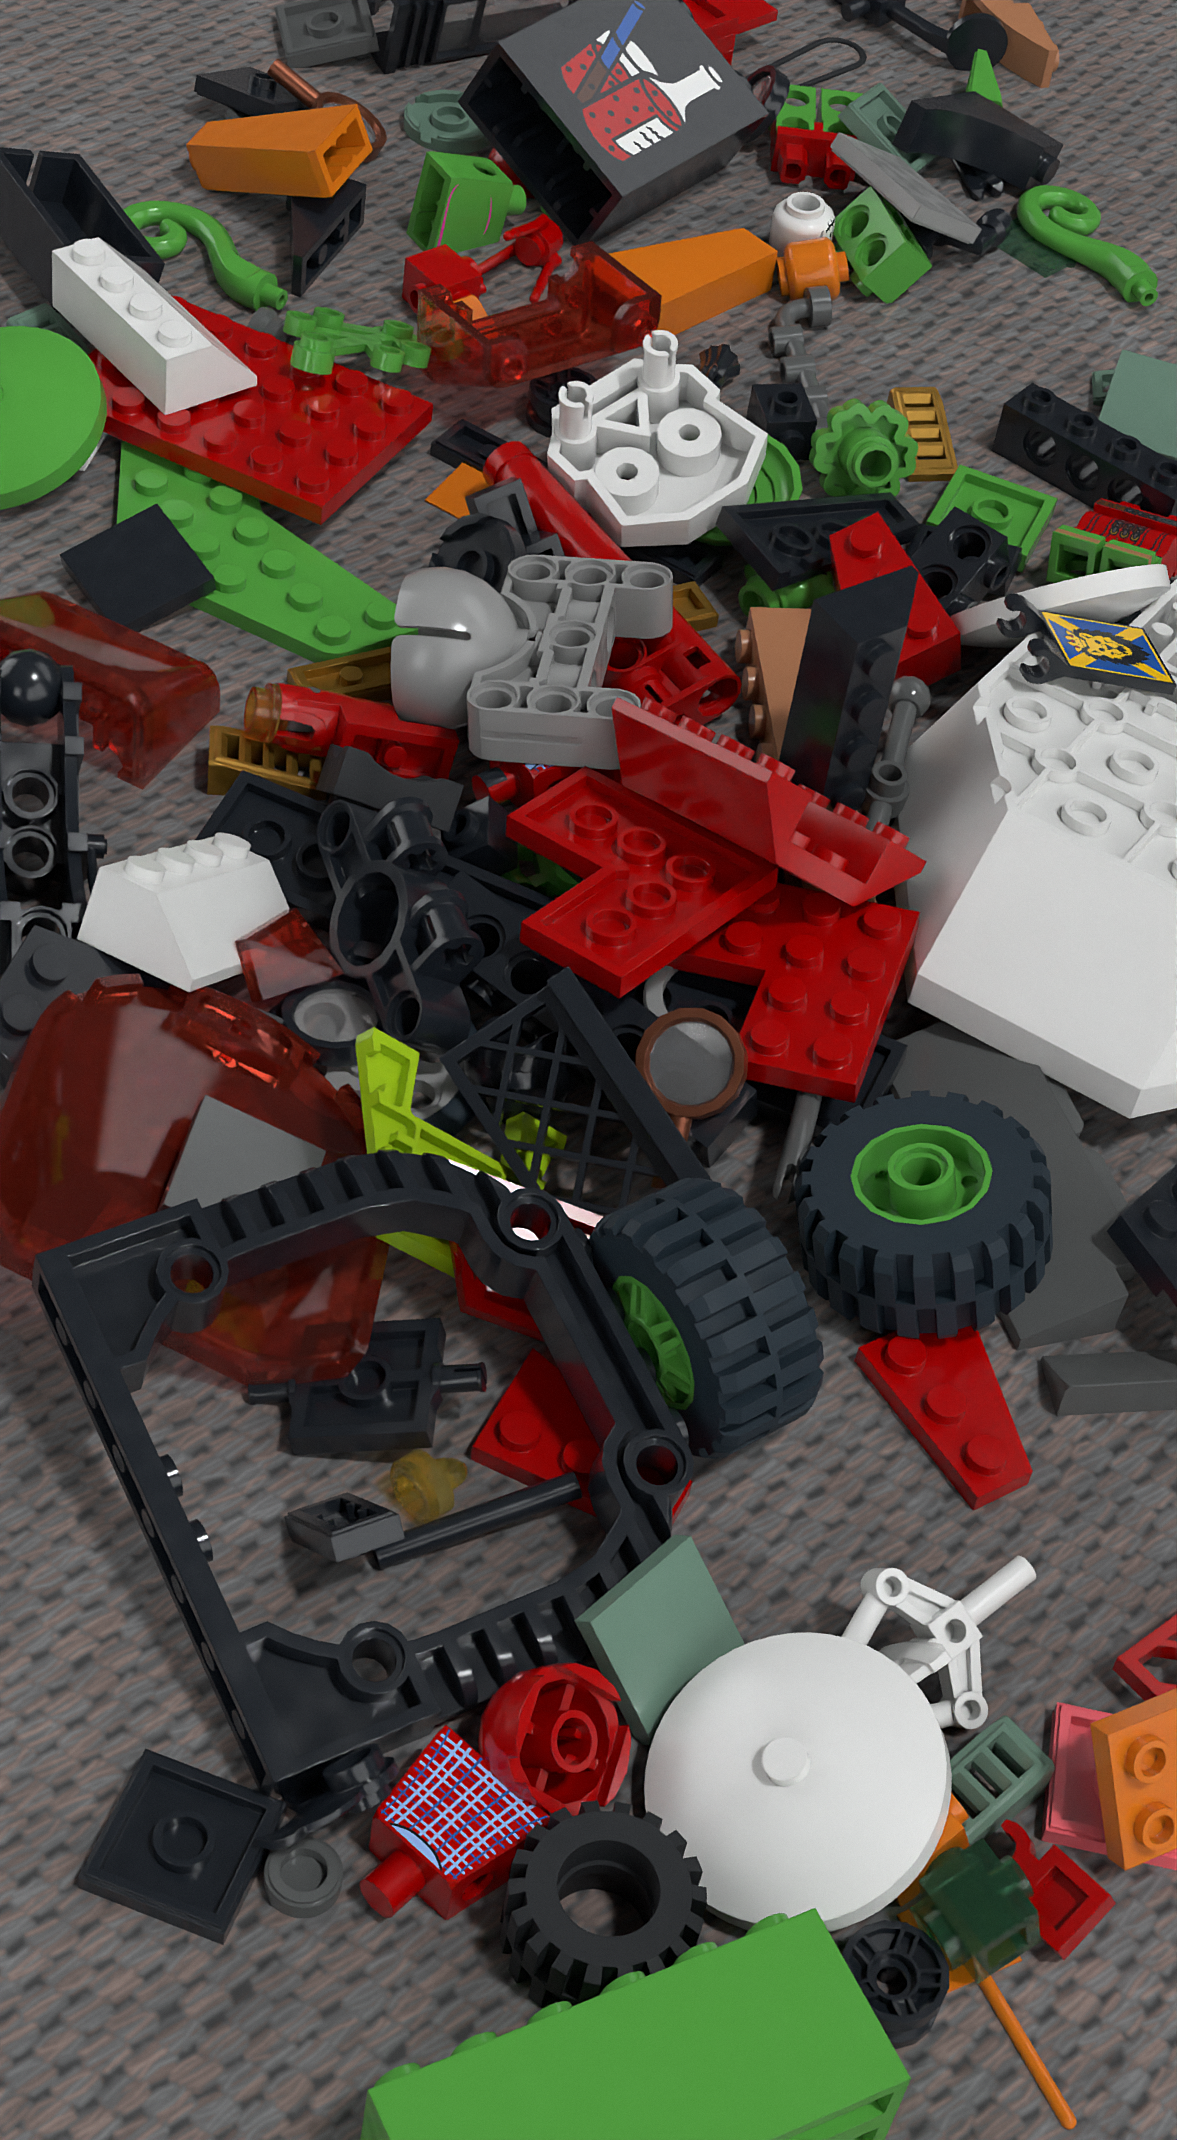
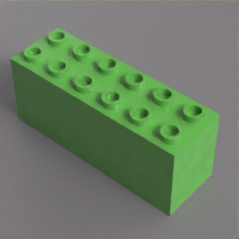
(715, 2048)

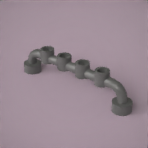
(788, 341)

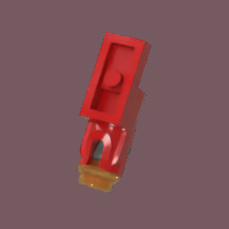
(312, 719)

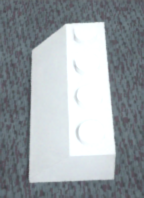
(142, 328)
(183, 909)

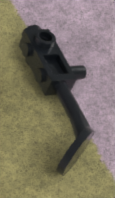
(959, 43)

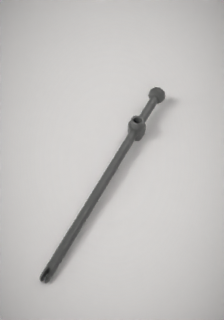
(883, 803)

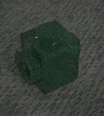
(977, 1909)

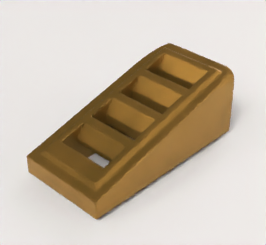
(929, 429)
(235, 751)

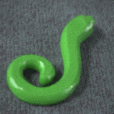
(1065, 231)
(234, 275)

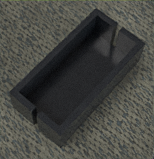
(59, 209)

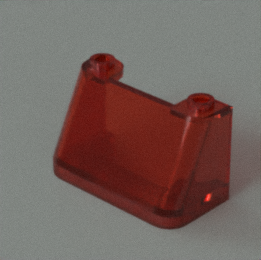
(586, 317)
(134, 689)

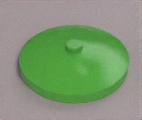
(48, 412)

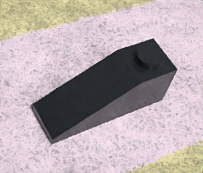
(321, 230)

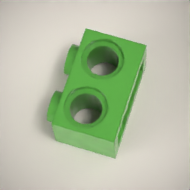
(879, 247)

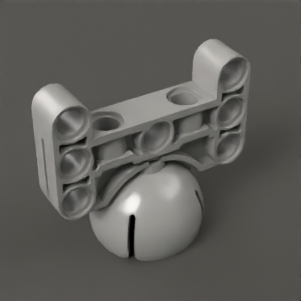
(526, 661)

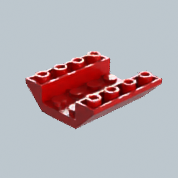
(757, 804)

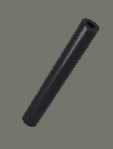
(480, 1519)

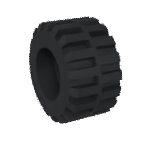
(606, 1854)

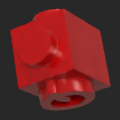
(442, 267)

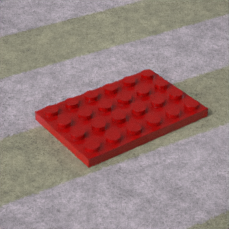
(288, 439)

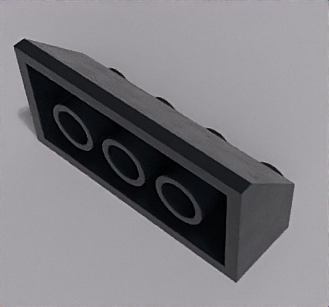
(846, 685)

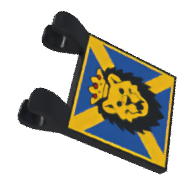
(1086, 649)

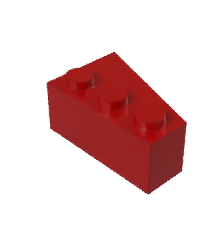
(931, 638)

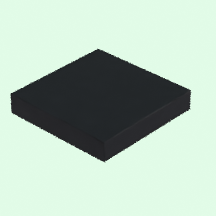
(138, 570)
(182, 1846)

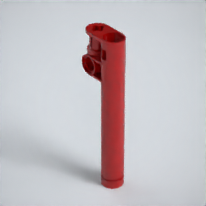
(665, 669)

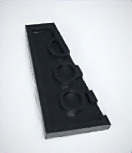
(791, 538)

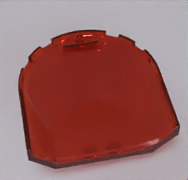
(98, 1130)

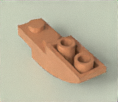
(1029, 46)

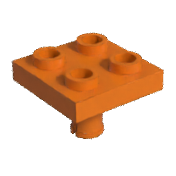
(1138, 1779)

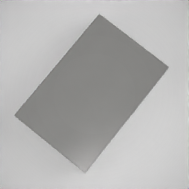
(905, 189)

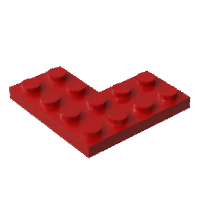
(647, 883)
(820, 981)

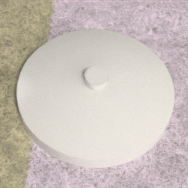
(1098, 596)
(801, 1779)

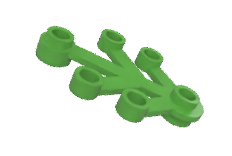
(327, 336)

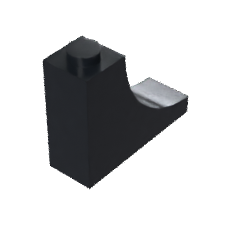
(980, 135)

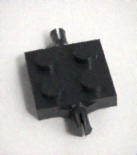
(385, 1399)

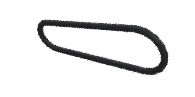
(859, 63)

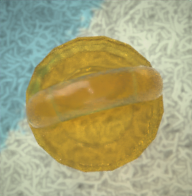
(426, 1484)

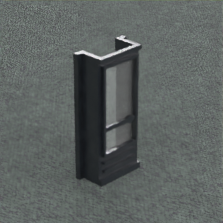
(453, 28)

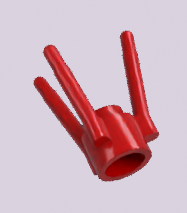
(535, 245)

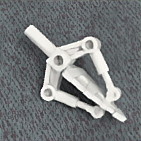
(944, 1632)

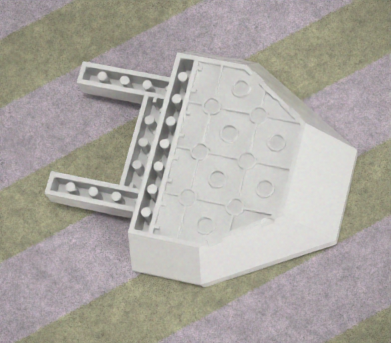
(1053, 874)

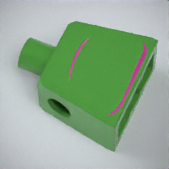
(462, 202)

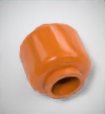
(811, 265)

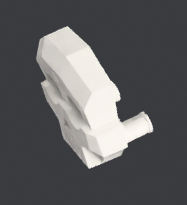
(666, 436)

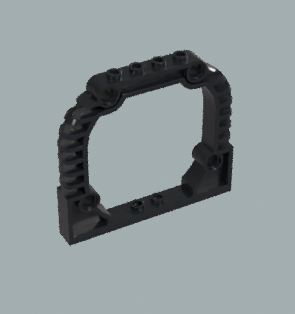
(296, 1697)

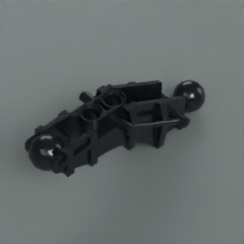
(30, 695)

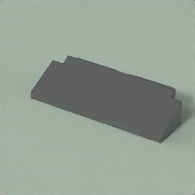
(1086, 1270)

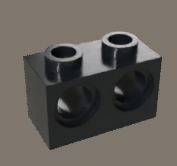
(962, 580)

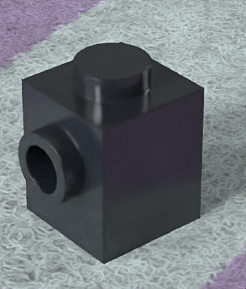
(785, 415)

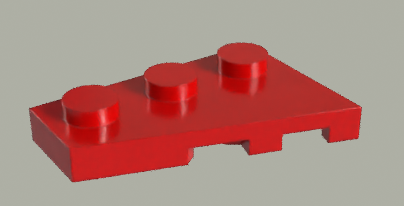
(952, 1408)
(543, 1434)

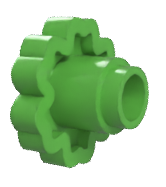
(863, 449)

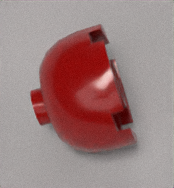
(556, 1737)

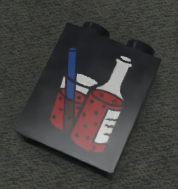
(611, 110)

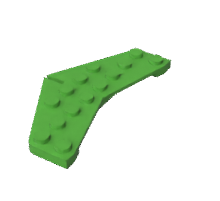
(261, 570)

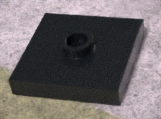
(247, 91)

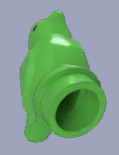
(797, 595)

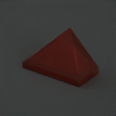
(283, 956)

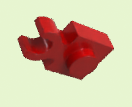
(1064, 1894)

